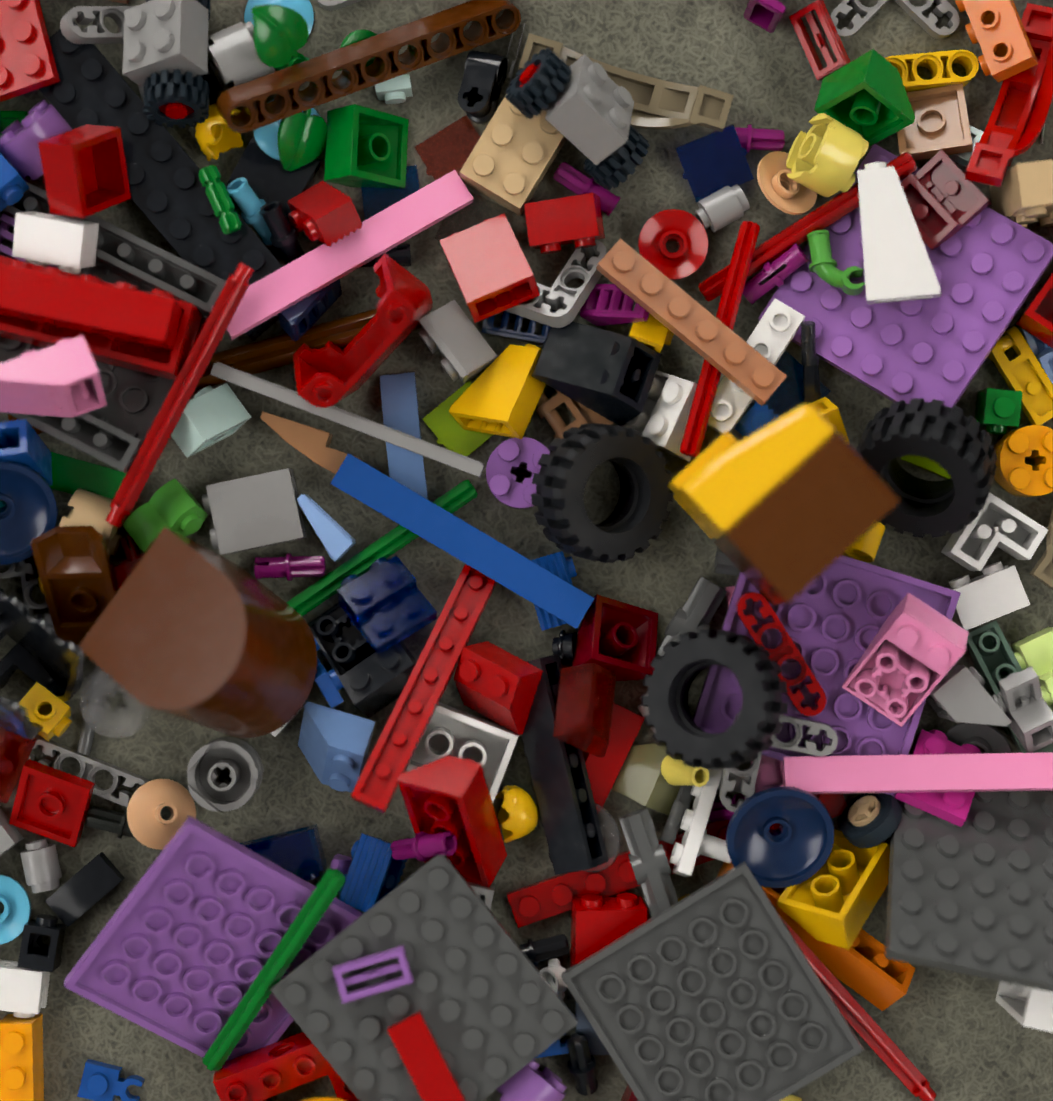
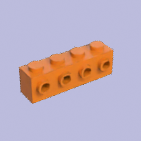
(1000, 37)

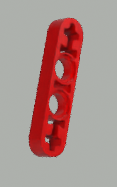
(782, 652)

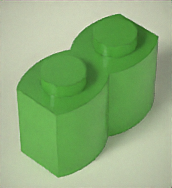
(169, 507)

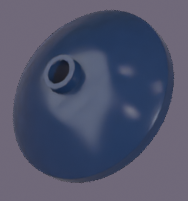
(27, 512)
(793, 849)

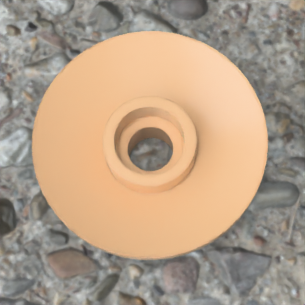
(780, 189)
(145, 812)

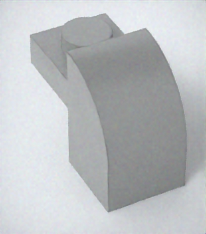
(1027, 709)

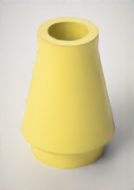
(679, 774)

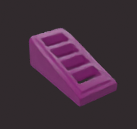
(765, 13)
(611, 306)

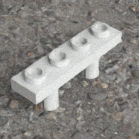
(770, 340)
(694, 822)

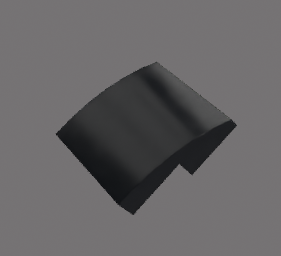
(270, 179)

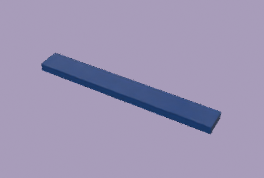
(462, 540)

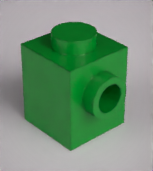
(998, 410)

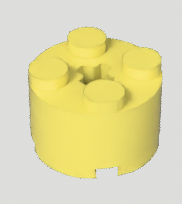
(826, 156)

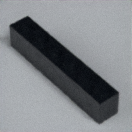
(561, 782)

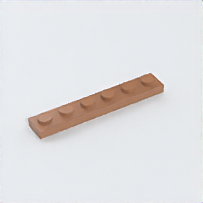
(690, 322)

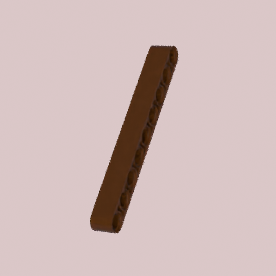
(353, 59)

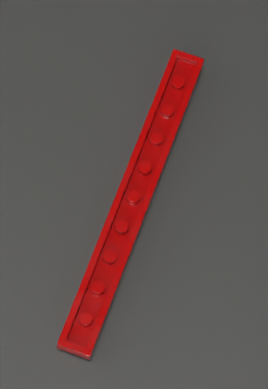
(556, 893)

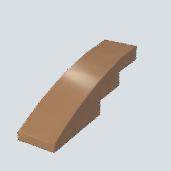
(307, 440)

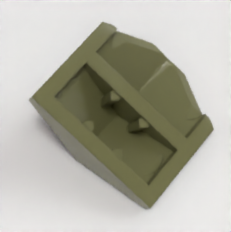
(642, 778)

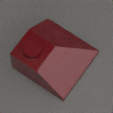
(617, 638)

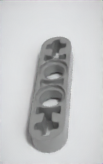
(88, 768)

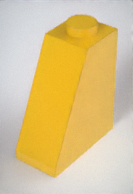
(503, 395)

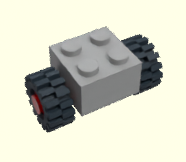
(166, 56)
(584, 109)

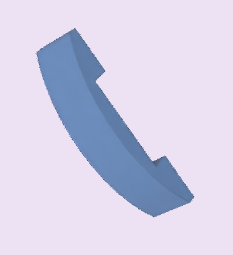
(402, 414)

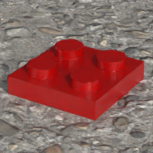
(51, 803)

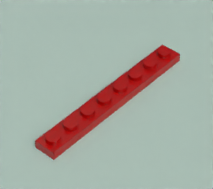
(423, 689)

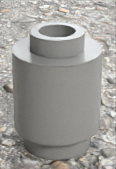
(722, 208)
(41, 866)

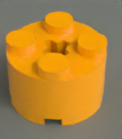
(1013, 472)

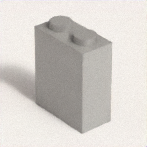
(254, 512)

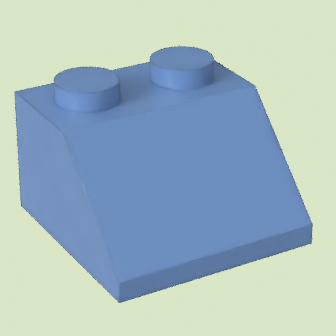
(335, 745)

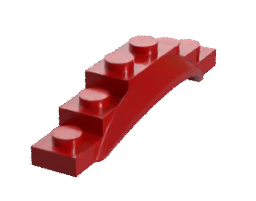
(1020, 105)

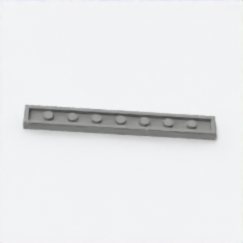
(349, 420)

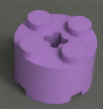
(21, 141)
(502, 461)
(533, 1085)

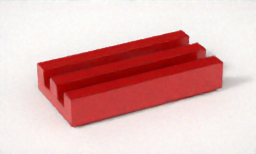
(831, 33)

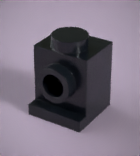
(36, 954)

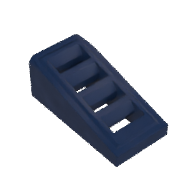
(304, 314)
(515, 334)

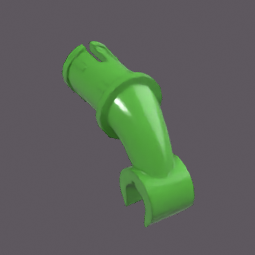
(825, 265)

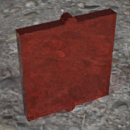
(448, 148)

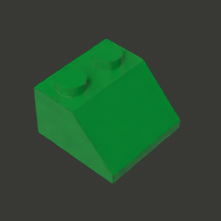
(867, 97)
(366, 148)

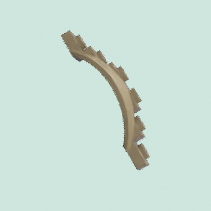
(656, 101)

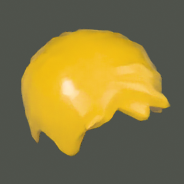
(215, 135)
(518, 813)

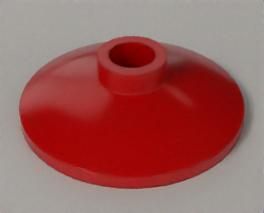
(679, 227)

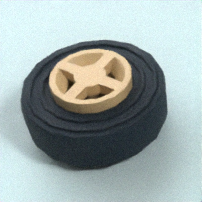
(870, 819)

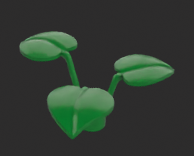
(276, 38)

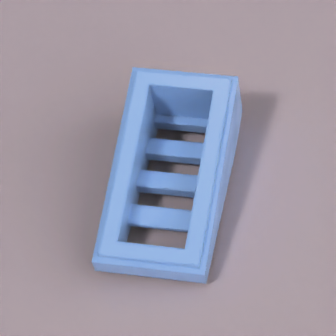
(331, 534)

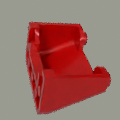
(331, 373)

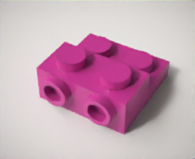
(945, 805)

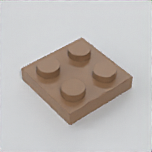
(938, 123)

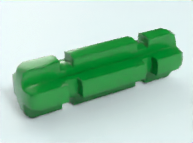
(219, 199)

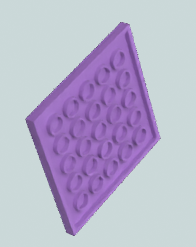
(921, 344)
(831, 629)
(198, 939)

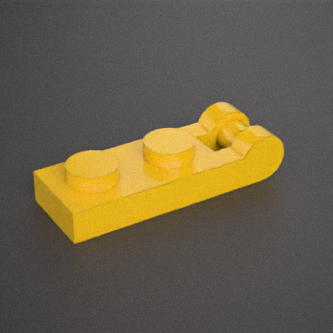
(1025, 375)

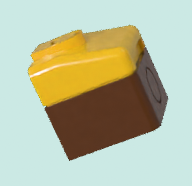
(783, 500)

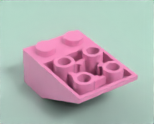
(52, 381)
(906, 659)

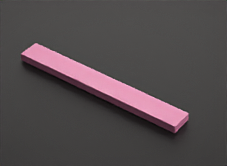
(328, 264)
(920, 773)

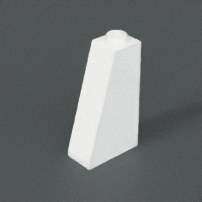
(892, 246)

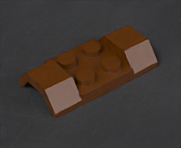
(74, 578)

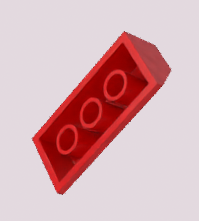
(456, 798)

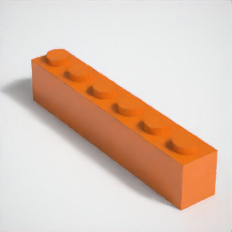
(861, 967)

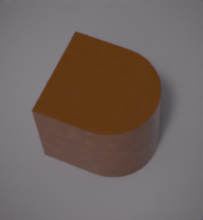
(205, 641)

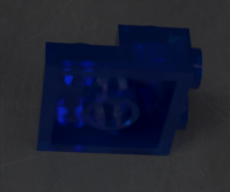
(385, 603)

